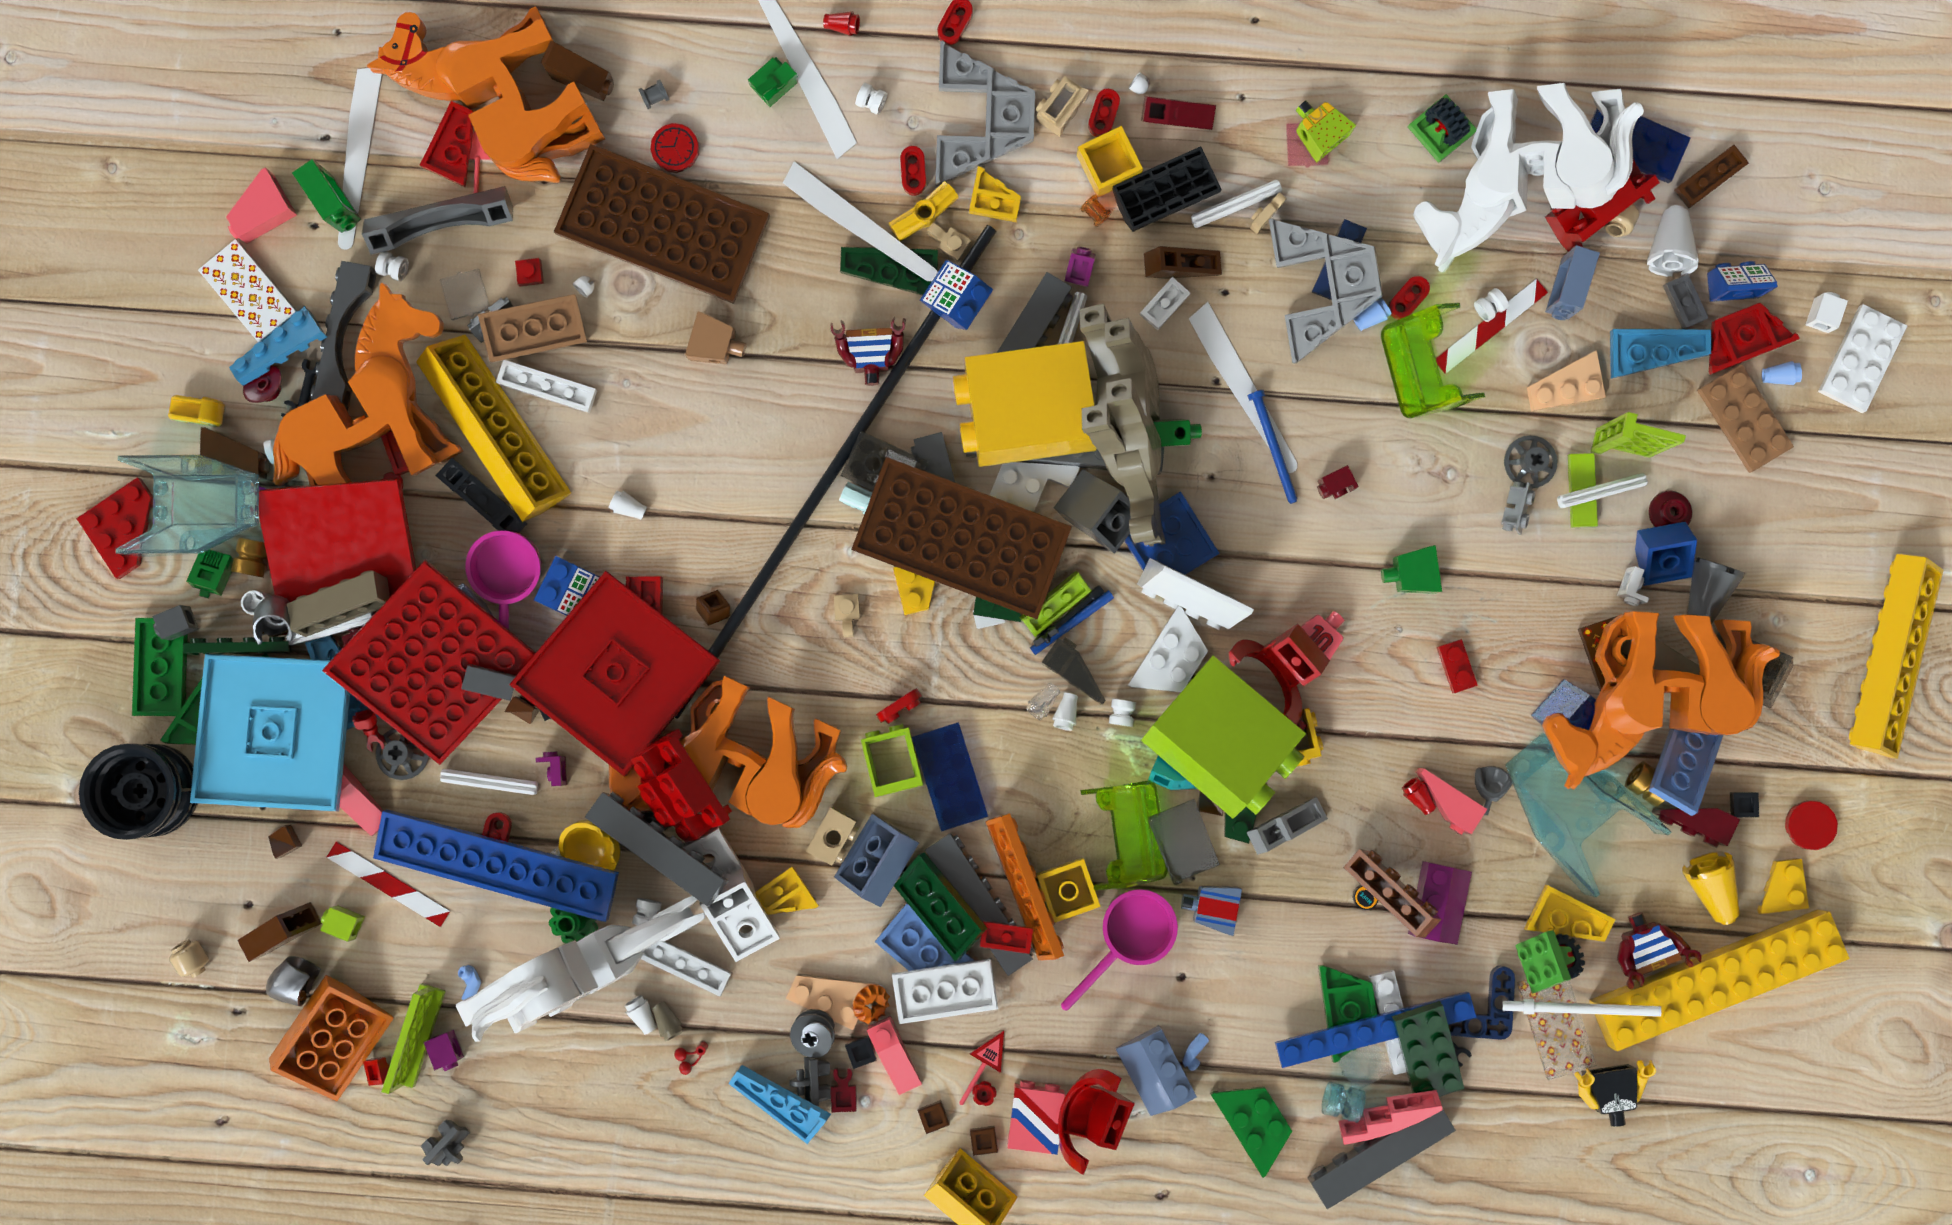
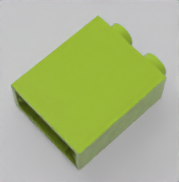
(1226, 739)

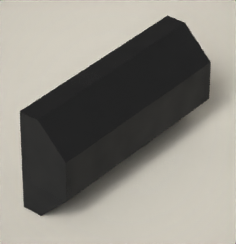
(1166, 189)

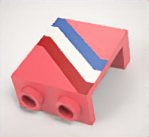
(1035, 1117)

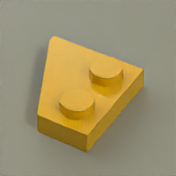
(993, 199)
(786, 894)

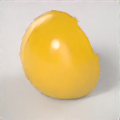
(589, 845)

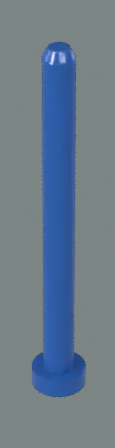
(1273, 445)

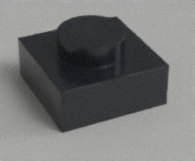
(1744, 804)
(861, 1052)

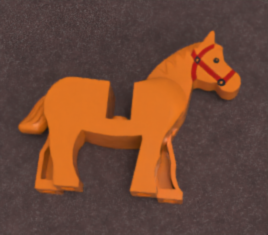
(476, 71)

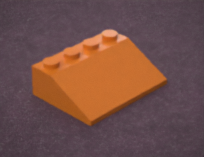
(330, 1039)

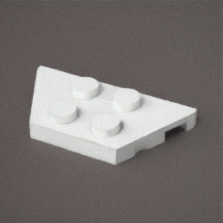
(1172, 656)

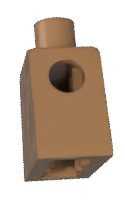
(713, 341)

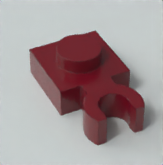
(843, 1095)

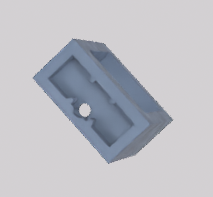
(1572, 283)

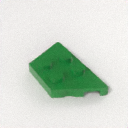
(184, 726)
(1345, 999)
(1255, 1123)

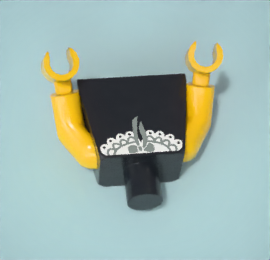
(1614, 1089)

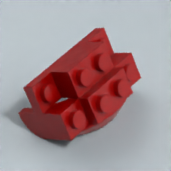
(1572, 231)
(679, 790)

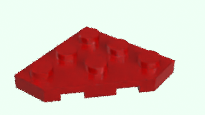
(118, 521)

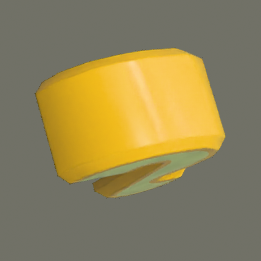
(197, 411)

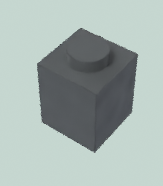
(175, 622)

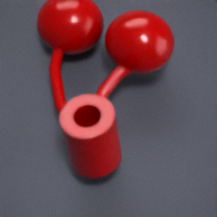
(681, 1054)

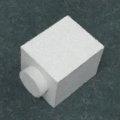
(1826, 312)

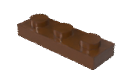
(1711, 176)

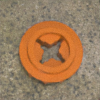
(867, 996)

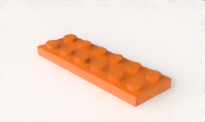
(1024, 887)

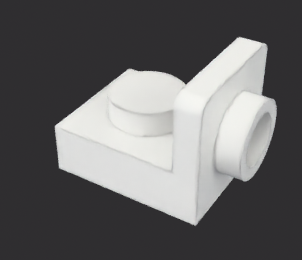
(1630, 585)

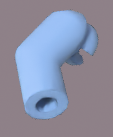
(471, 979)
(1193, 1050)

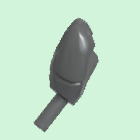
(1492, 784)

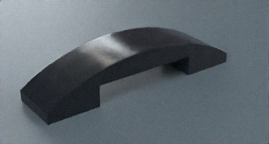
(480, 497)

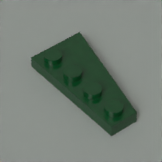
(226, 645)

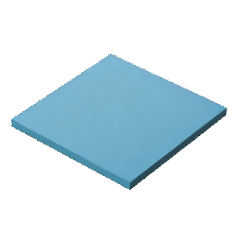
(269, 734)

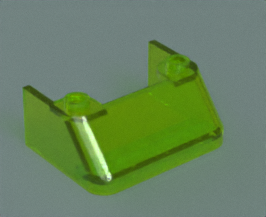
(1414, 363)
(1135, 844)

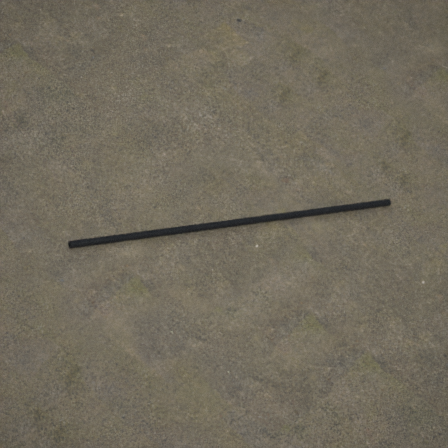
(838, 462)

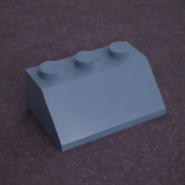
(876, 860)
(1156, 1072)

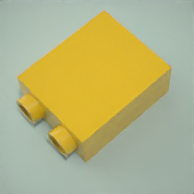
(1025, 403)

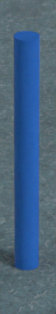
(1076, 619)

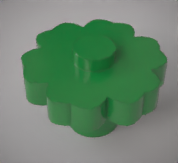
(571, 925)

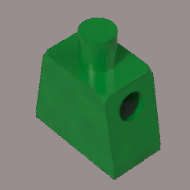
(1184, 431)
(1415, 572)

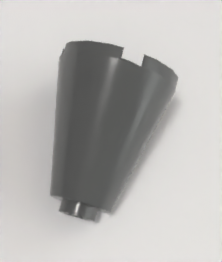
(1711, 587)

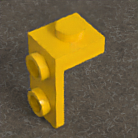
(1314, 741)

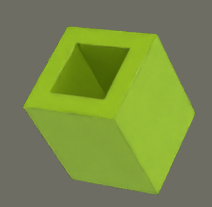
(341, 923)

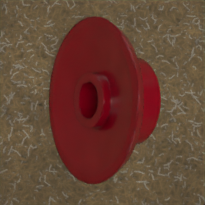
(265, 387)
(1662, 503)

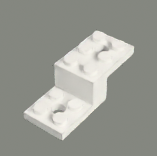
(736, 902)

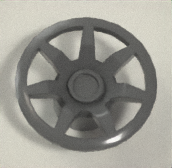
(1531, 460)
(398, 754)

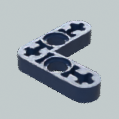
(1493, 1014)

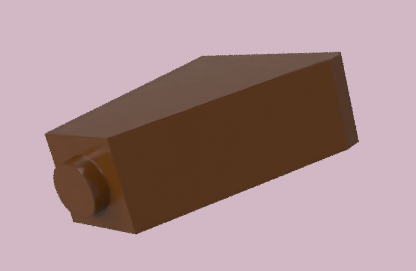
(569, 67)
(233, 453)
(279, 931)

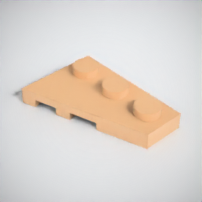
(1570, 385)
(827, 995)

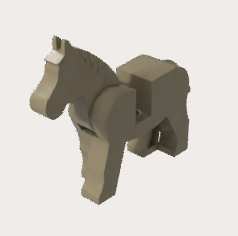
(1124, 416)

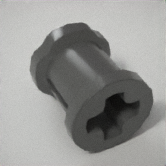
(654, 94)

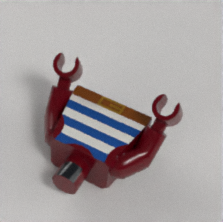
(870, 349)
(1650, 948)

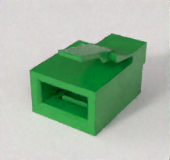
(773, 81)
(210, 572)

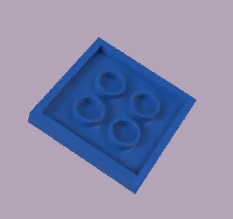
(1185, 539)

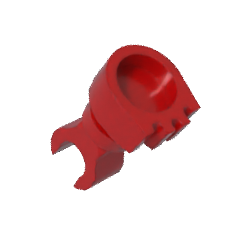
(367, 721)

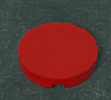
(1811, 825)

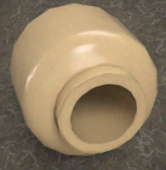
(1623, 223)
(189, 958)

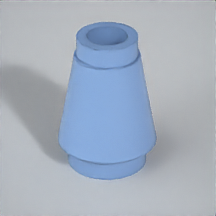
(1373, 315)
(1785, 373)

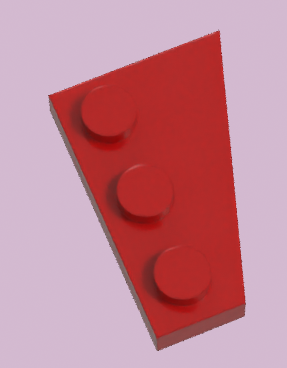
(451, 145)

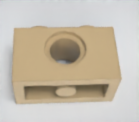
(820, 845)

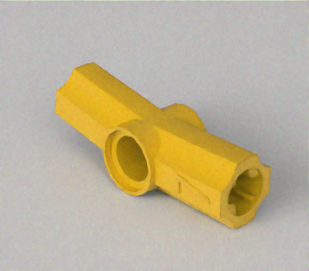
(936, 202)

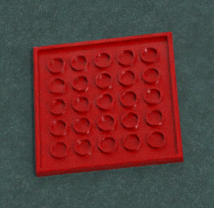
(415, 657)

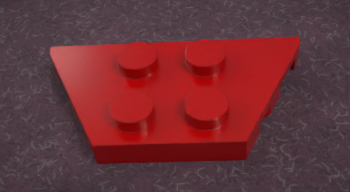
(1746, 336)

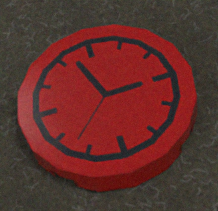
(674, 147)

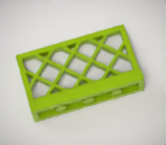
(1634, 438)
(415, 1031)

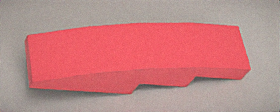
(1396, 1115)

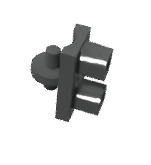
(812, 1069)
(448, 1148)

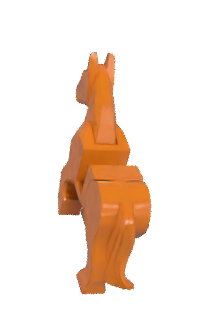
(1631, 702)
(769, 789)

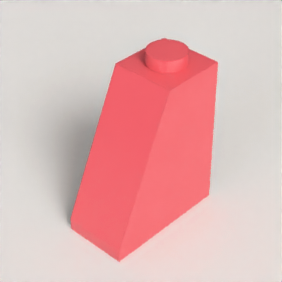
(260, 208)

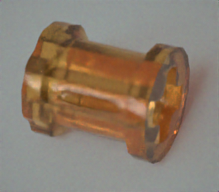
(1096, 210)

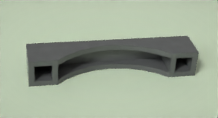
(396, 228)
(353, 287)

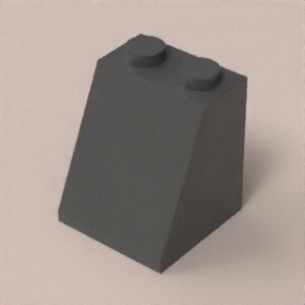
(1096, 510)

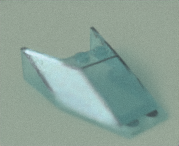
(194, 504)
(1566, 816)

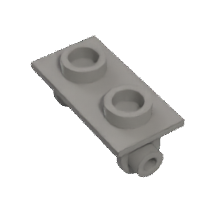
(1521, 498)

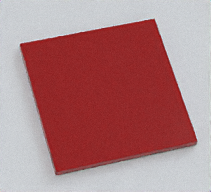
(335, 534)
(615, 673)

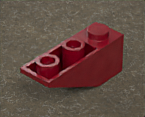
(1178, 113)
(1710, 823)

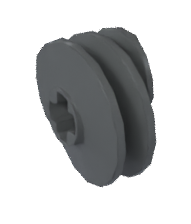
(813, 1033)

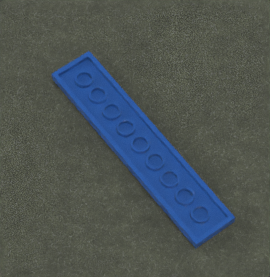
(496, 865)

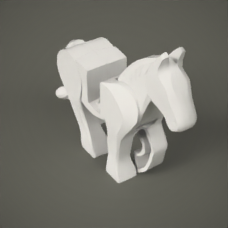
(1576, 171)
(571, 972)

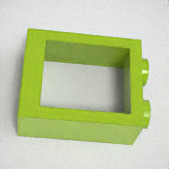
(875, 736)

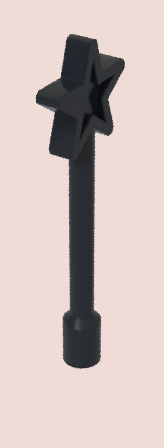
(1045, 636)

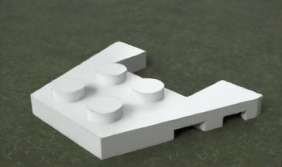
(1024, 482)

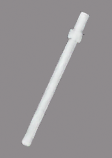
(1528, 1006)

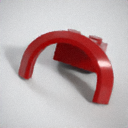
(1291, 659)
(1092, 1114)

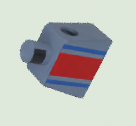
(1214, 907)

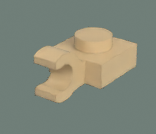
(951, 243)
(847, 610)

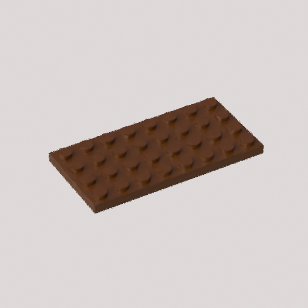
(662, 223)
(961, 538)

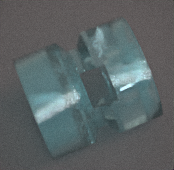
(1343, 1102)

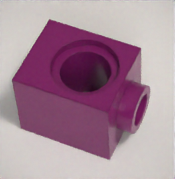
(444, 1050)

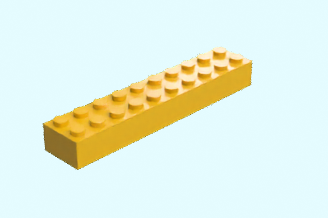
(1724, 978)

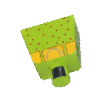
(1322, 128)

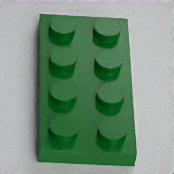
(157, 672)

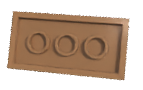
(532, 328)
(1745, 418)

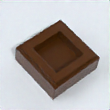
(933, 1117)
(983, 1140)

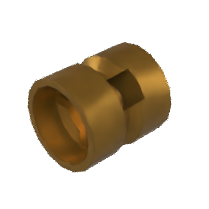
(250, 558)
(1639, 783)

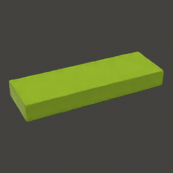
(1581, 476)
(1057, 603)

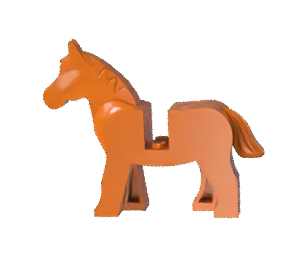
(386, 389)

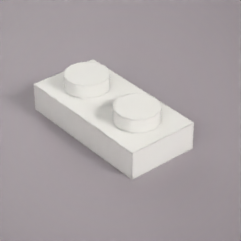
(1165, 303)

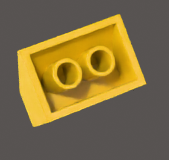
(970, 1193)

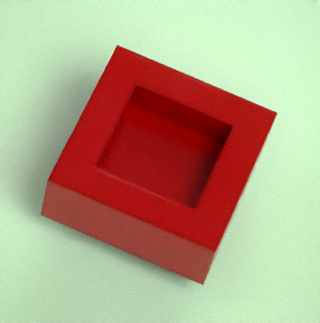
(529, 272)
(376, 1070)

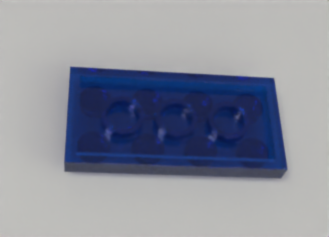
(1654, 146)
(950, 776)

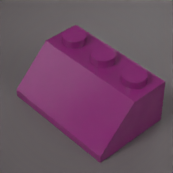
(1447, 891)

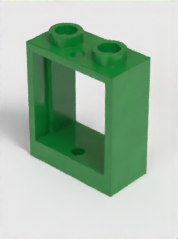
(326, 196)

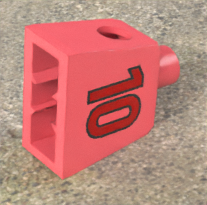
(1324, 632)

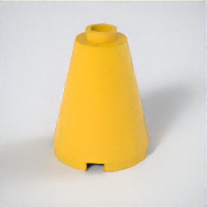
(1715, 885)

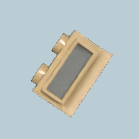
(1060, 105)

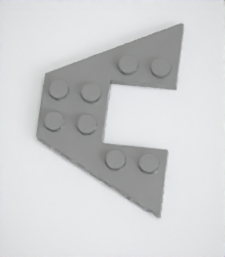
(1008, 115)
(1351, 276)

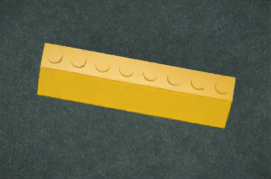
(493, 426)
(1896, 655)

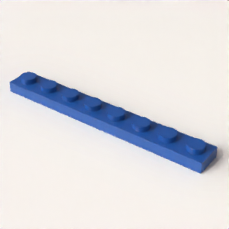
(1362, 1032)

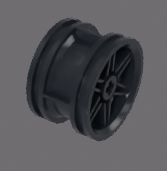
(101, 791)

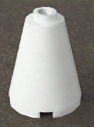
(1673, 244)

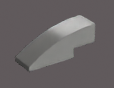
(1287, 826)

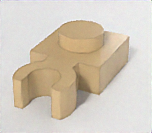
(1261, 217)

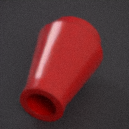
(845, 22)
(1419, 795)

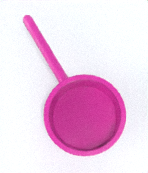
(503, 569)
(1137, 929)

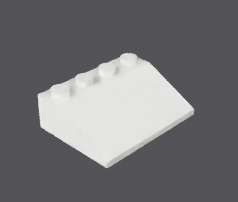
(1192, 595)

